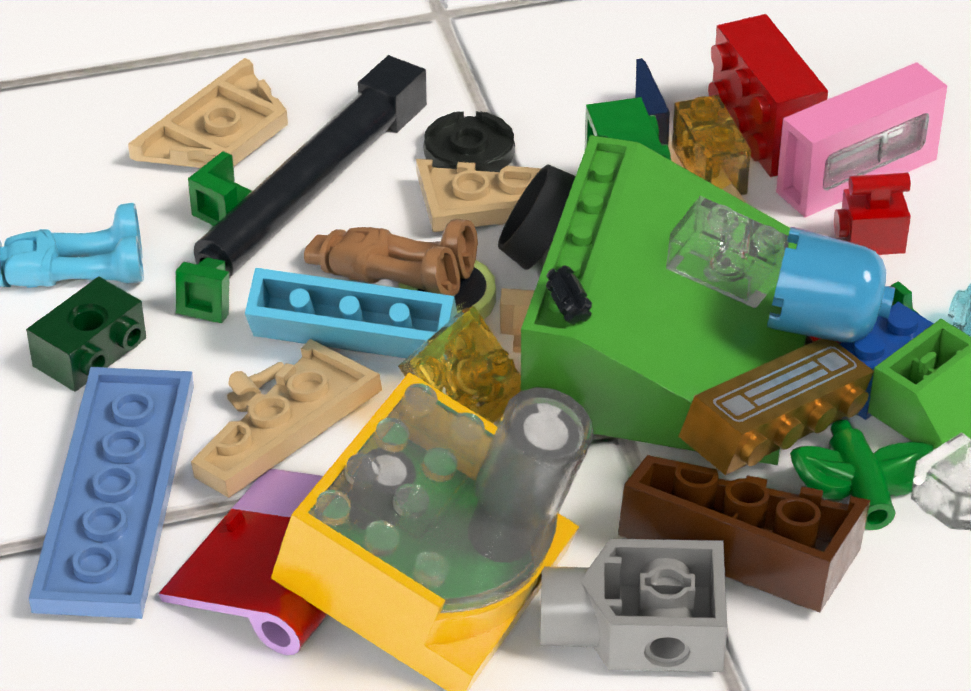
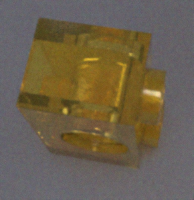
(711, 143)

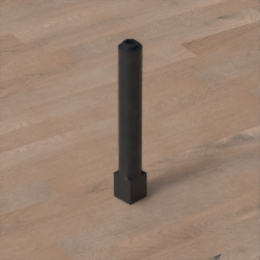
(385, 101)

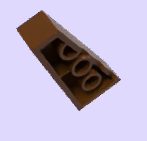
(769, 536)

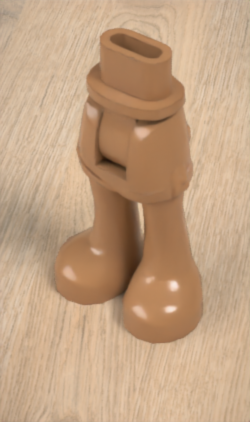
(377, 255)

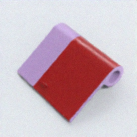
(237, 561)

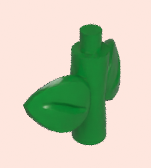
(856, 471)

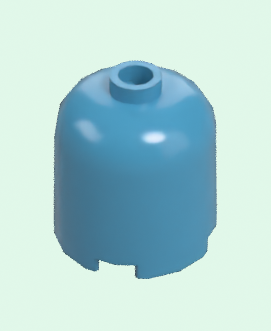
(830, 288)

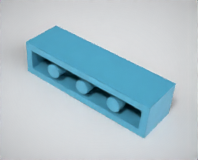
(344, 313)

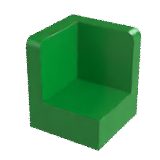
(214, 189)

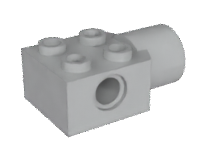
(642, 605)

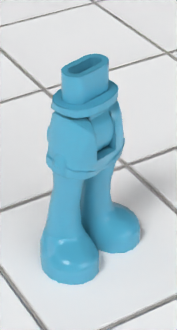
(49, 256)

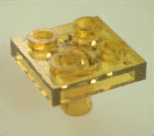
(473, 366)

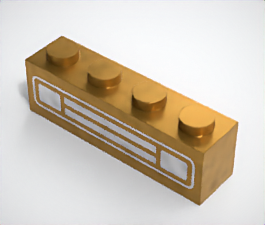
(776, 405)

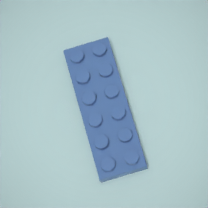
(113, 494)

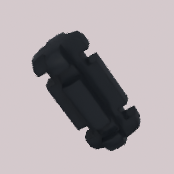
(569, 295)

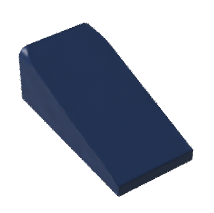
(652, 99)

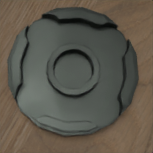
(469, 139)

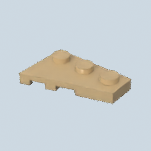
(471, 194)

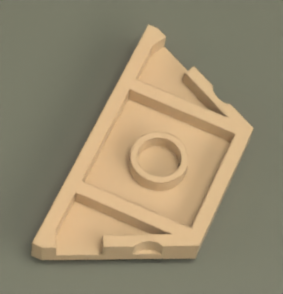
(226, 115)

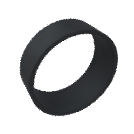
(536, 216)

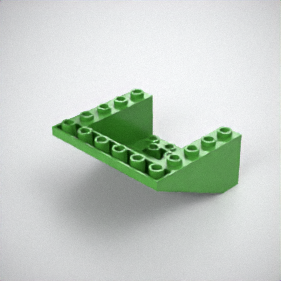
(650, 329)

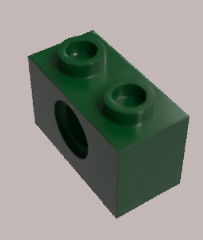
(86, 332)

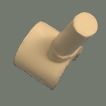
(247, 387)

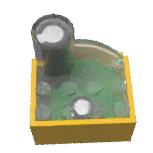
(439, 525)

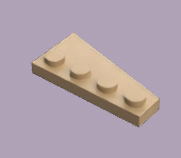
(292, 413)

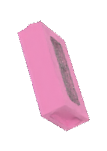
(864, 131)

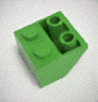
(926, 386)

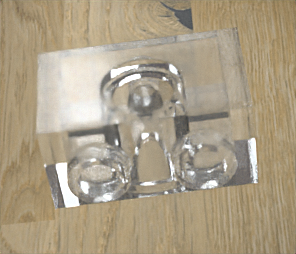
(726, 251)

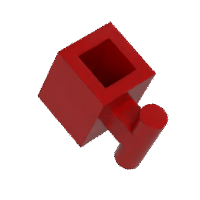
(875, 212)

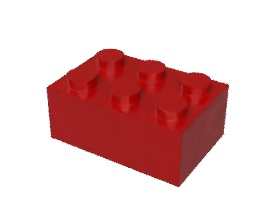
(761, 83)

